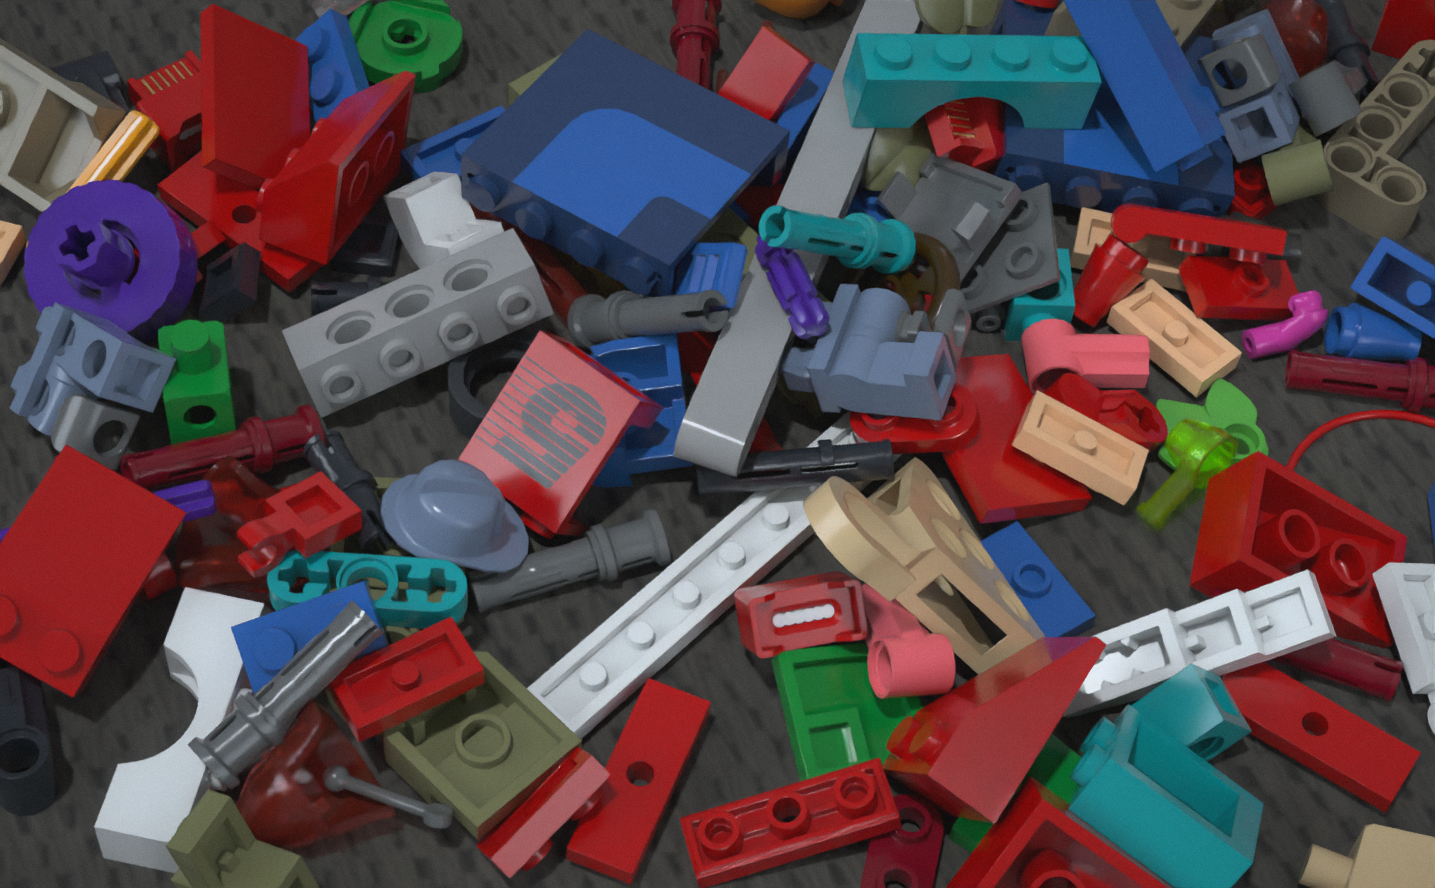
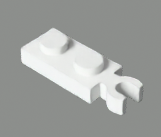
(1409, 604)

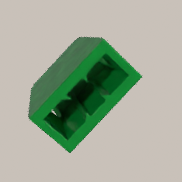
(197, 378)

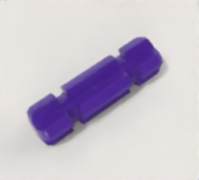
(793, 289)

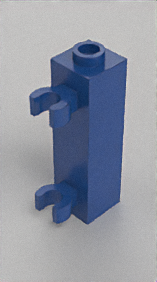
(1150, 79)

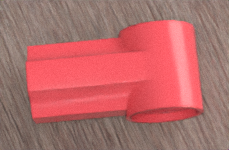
(1102, 359)
(903, 653)

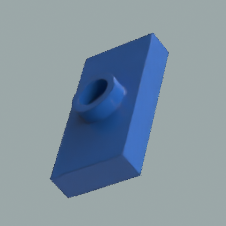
(1038, 583)

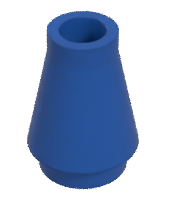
(1369, 335)

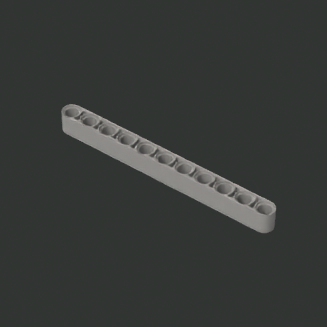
(757, 331)

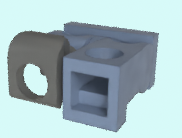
(1260, 71)
(881, 355)
(76, 365)

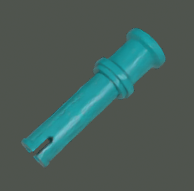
(855, 240)

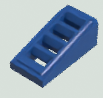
(713, 268)

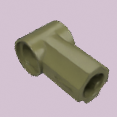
(1297, 169)

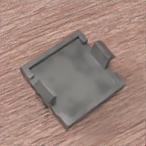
(952, 205)

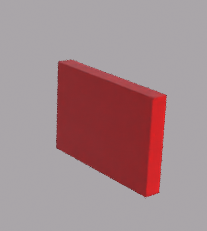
(250, 97)
(991, 472)

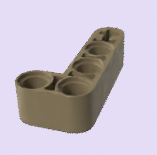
(1362, 155)

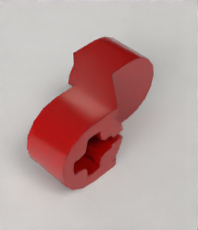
(1118, 410)

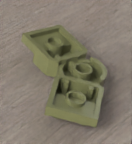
(479, 748)

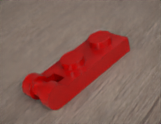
(1192, 231)

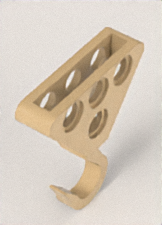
(912, 549)

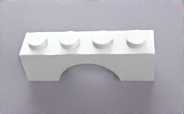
(157, 793)

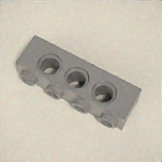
(417, 322)

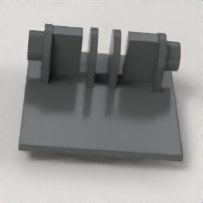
(1015, 260)

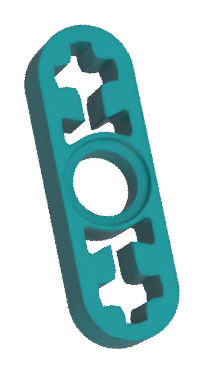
(351, 567)

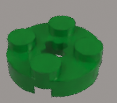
(431, 56)

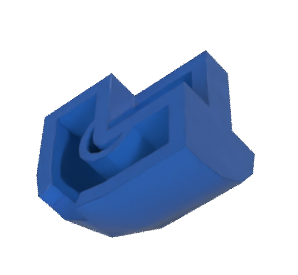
(656, 370)

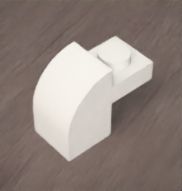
(436, 218)

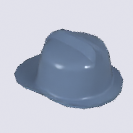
(455, 516)

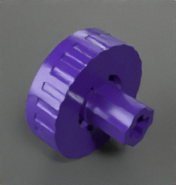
(77, 252)

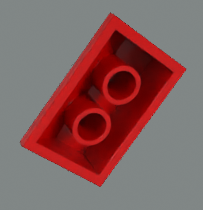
(338, 171)

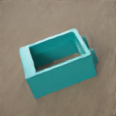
(1164, 804)

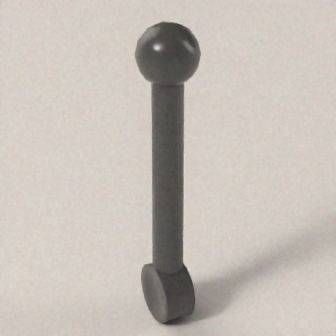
(434, 814)

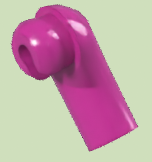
(1290, 333)

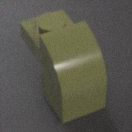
(221, 852)

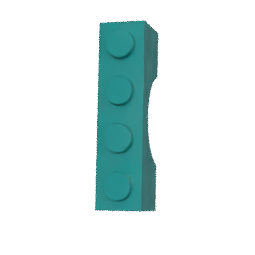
(903, 76)

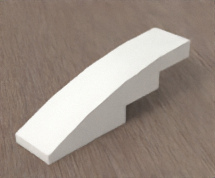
(1214, 634)

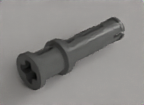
(628, 315)
(598, 554)
(262, 716)

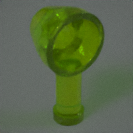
(1198, 454)

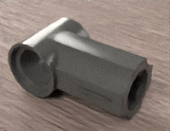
(1329, 96)

